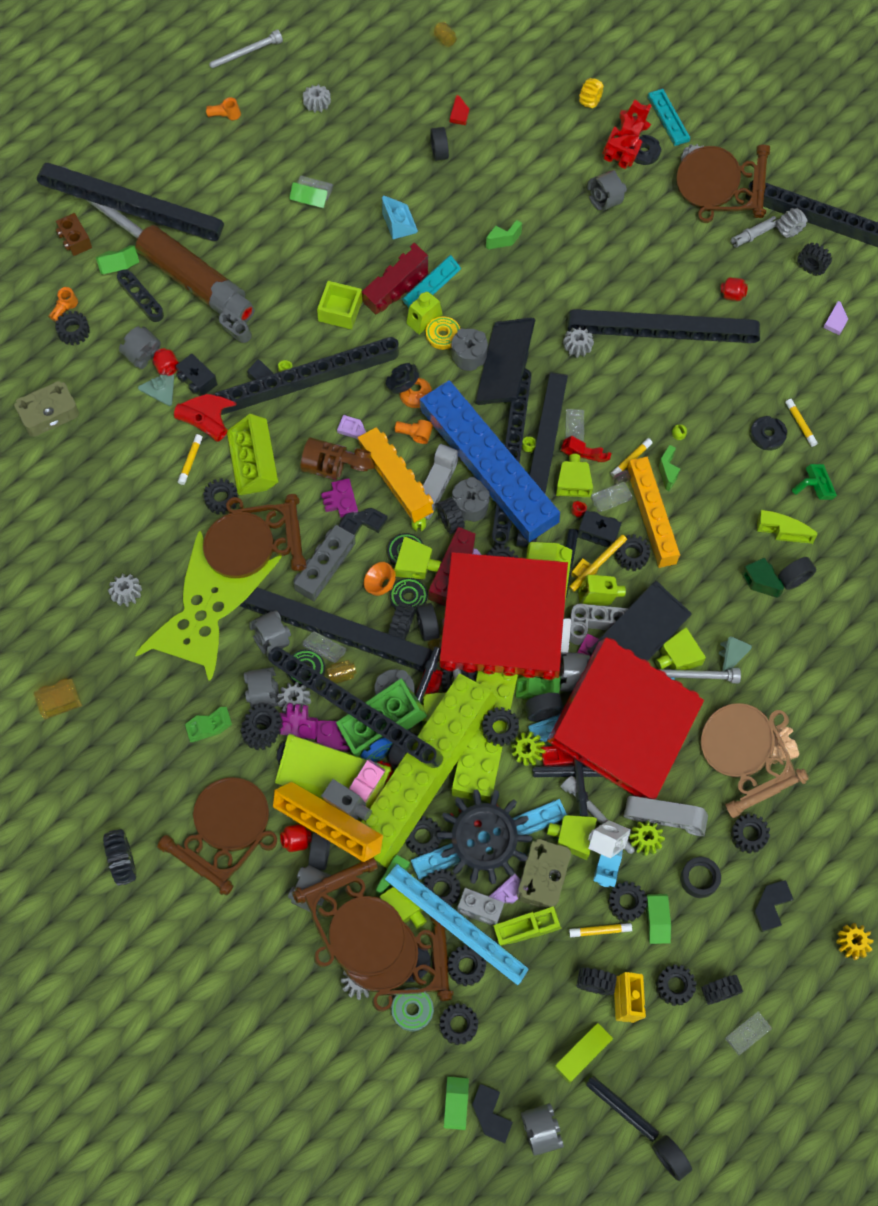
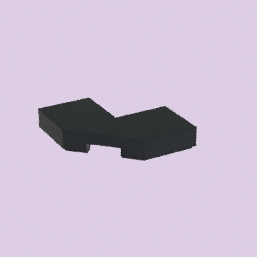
(370, 518)
(765, 911)
(491, 1124)

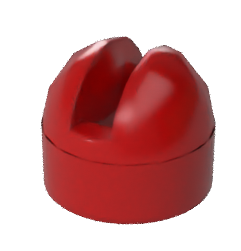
(574, 509)

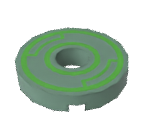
(412, 1022)

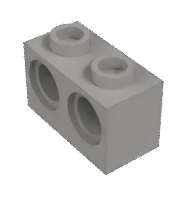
(480, 907)

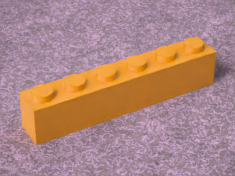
(396, 476)
(653, 512)
(328, 821)

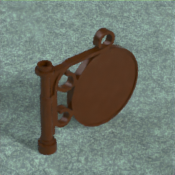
(712, 177)
(244, 543)
(228, 818)
(364, 932)
(406, 966)

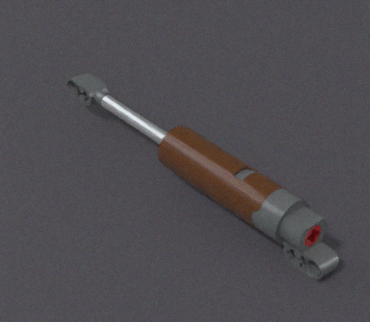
(190, 273)

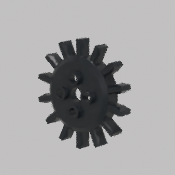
(503, 845)

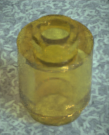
(445, 34)
(341, 671)

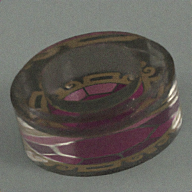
(620, 477)

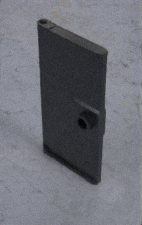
(505, 361)
(647, 622)

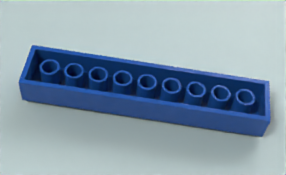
(490, 461)

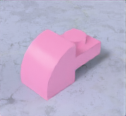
(367, 780)

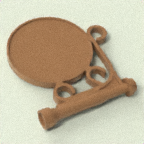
(740, 743)

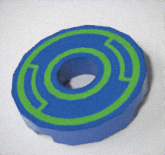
(378, 751)

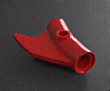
(205, 414)

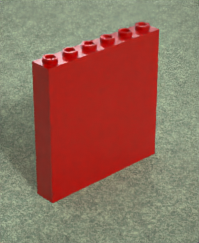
(504, 615)
(626, 720)

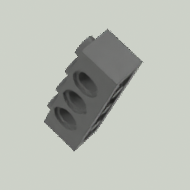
(313, 587)

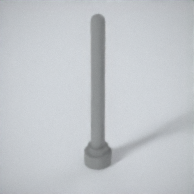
(274, 37)
(732, 675)
(571, 787)

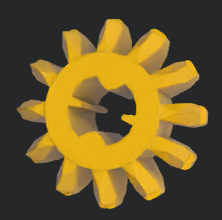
(591, 93)
(851, 933)

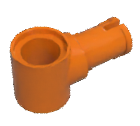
(228, 109)
(63, 304)
(419, 431)

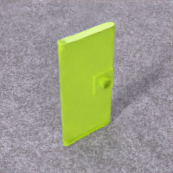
(316, 765)

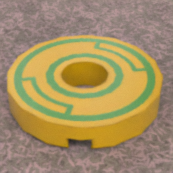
(441, 324)

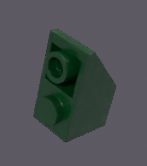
(762, 579)

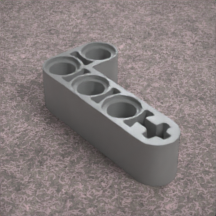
(440, 474)
(589, 621)
(669, 814)

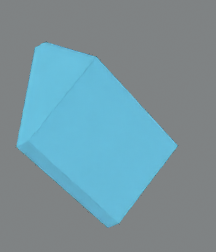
(398, 218)

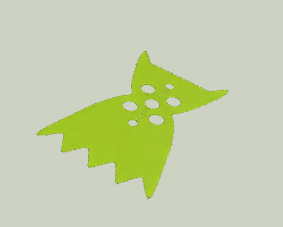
(200, 581)

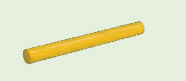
(598, 562)

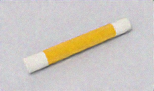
(801, 422)
(634, 455)
(190, 459)
(597, 930)

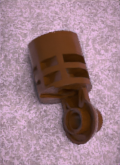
(329, 459)

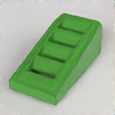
(384, 885)

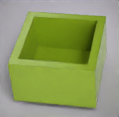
(339, 305)

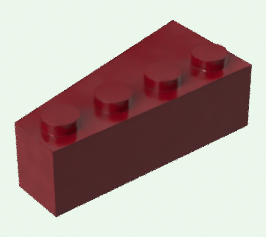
(396, 280)
(461, 543)

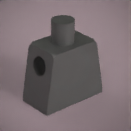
(346, 800)

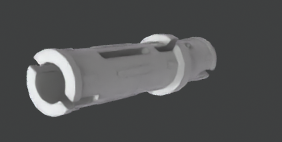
(749, 234)

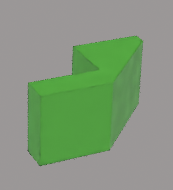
(501, 238)
(116, 261)
(668, 471)
(531, 687)
(207, 726)
(659, 918)
(456, 1103)

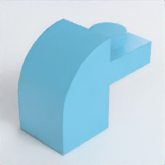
(607, 870)

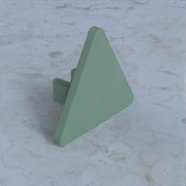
(160, 388)
(734, 652)

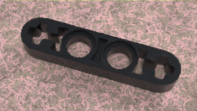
(140, 295)

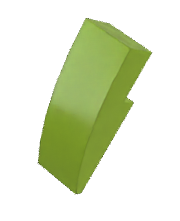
(785, 527)
(527, 926)
(583, 1053)

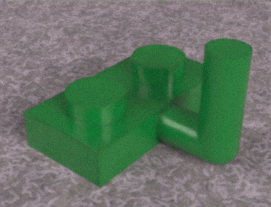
(819, 480)

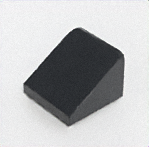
(258, 370)

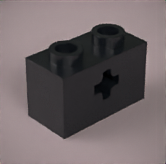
(196, 375)
(590, 530)

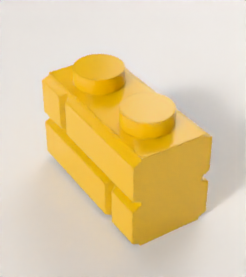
(629, 997)

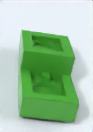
(308, 194)

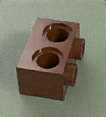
(73, 234)

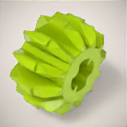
(535, 747)
(641, 832)

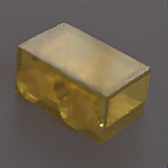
(57, 698)

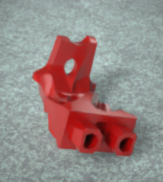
(628, 136)

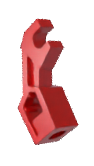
(575, 446)

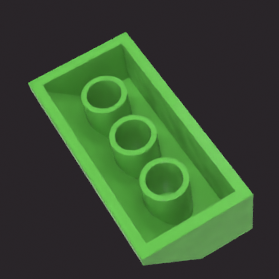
(394, 702)

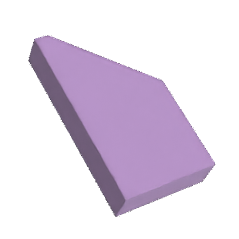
(837, 319)
(351, 427)
(508, 891)

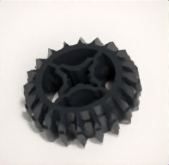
(119, 857)

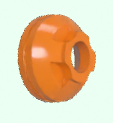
(412, 398)
(376, 576)

